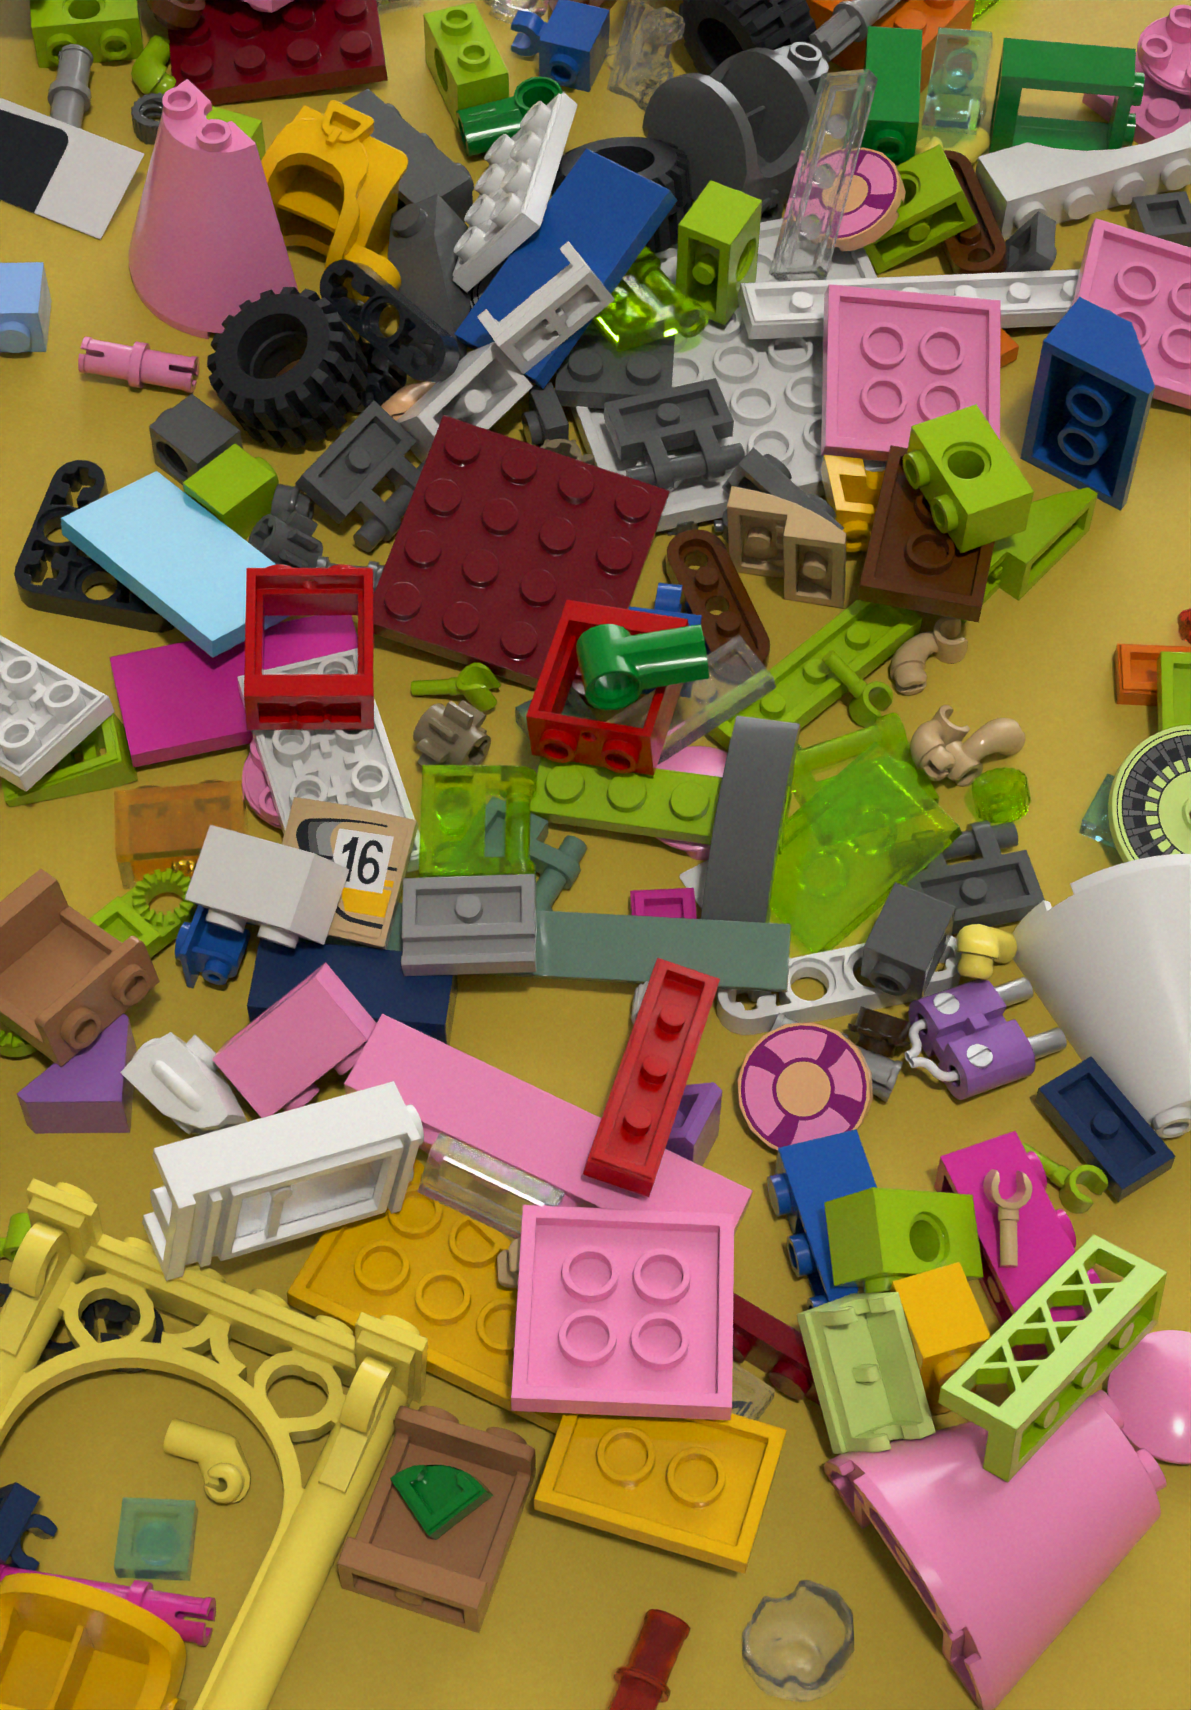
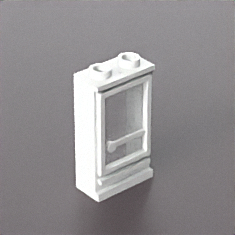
(282, 1177)

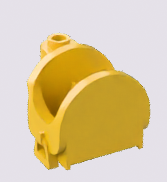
(336, 188)
(83, 1649)

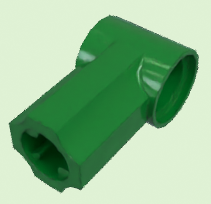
(486, 122)
(622, 665)

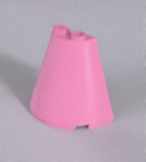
(204, 221)
(1001, 1557)

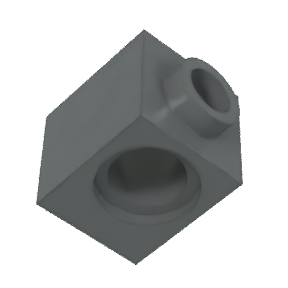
(190, 438)
(907, 942)

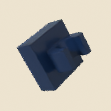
(15, 1519)

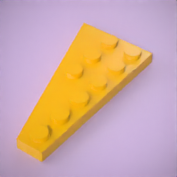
(433, 1273)

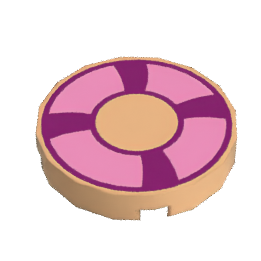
(871, 201)
(804, 1085)

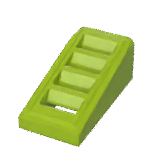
(94, 774)

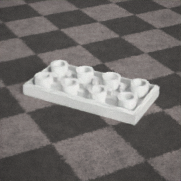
(513, 190)
(41, 714)
(332, 765)

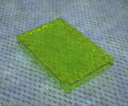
(853, 846)

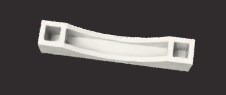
(1079, 182)

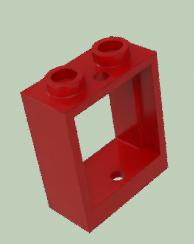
(308, 699)
(593, 741)

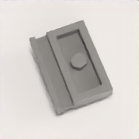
(469, 925)

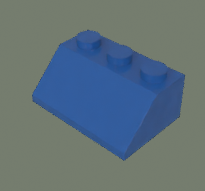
(1090, 403)

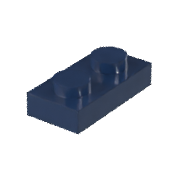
(1105, 1128)

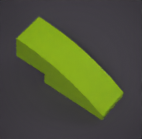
(1051, 531)

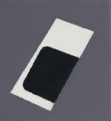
(62, 169)

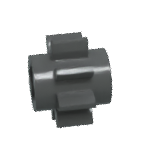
(287, 539)

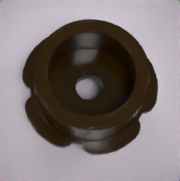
(880, 1032)

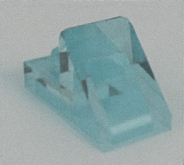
(958, 81)

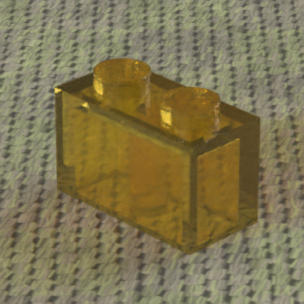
(169, 825)

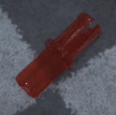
(649, 1667)

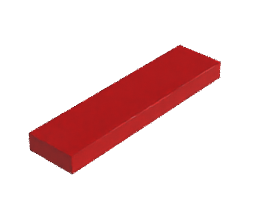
(651, 1078)

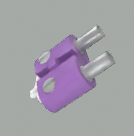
(974, 1039)

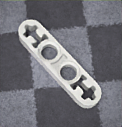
(843, 995)

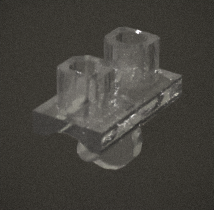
(643, 51)

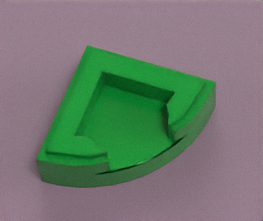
(440, 1495)

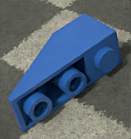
(802, 1182)

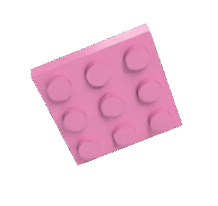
(1151, 287)
(902, 363)
(624, 1313)

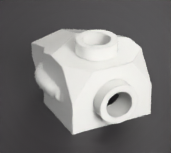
(184, 1084)

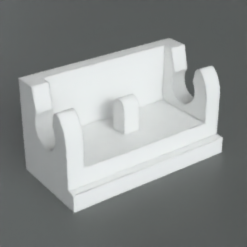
(549, 313)

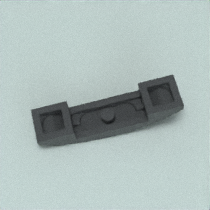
(749, 820)

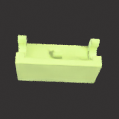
(865, 1372)

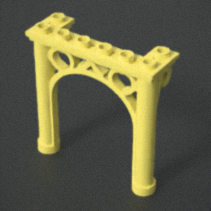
(379, 1364)

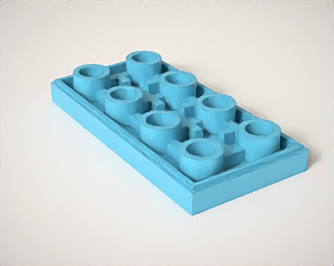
(172, 558)

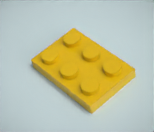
(665, 1481)

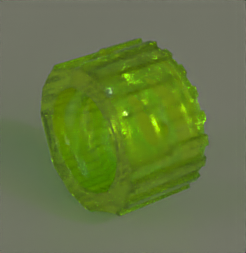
(1001, 795)

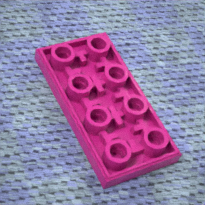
(189, 704)

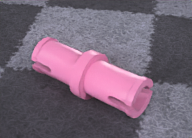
(138, 364)

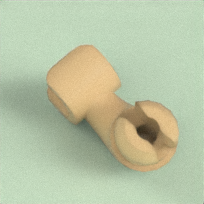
(910, 658)
(996, 736)
(930, 743)

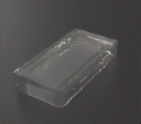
(482, 1186)

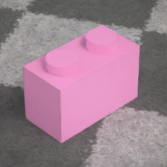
(296, 1043)

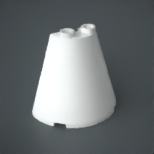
(1119, 979)

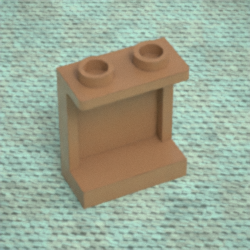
(63, 972)
(458, 1571)

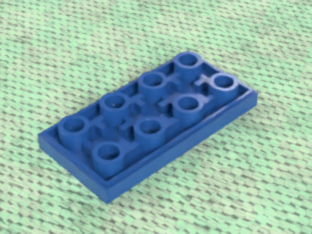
(607, 220)

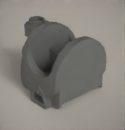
(742, 120)

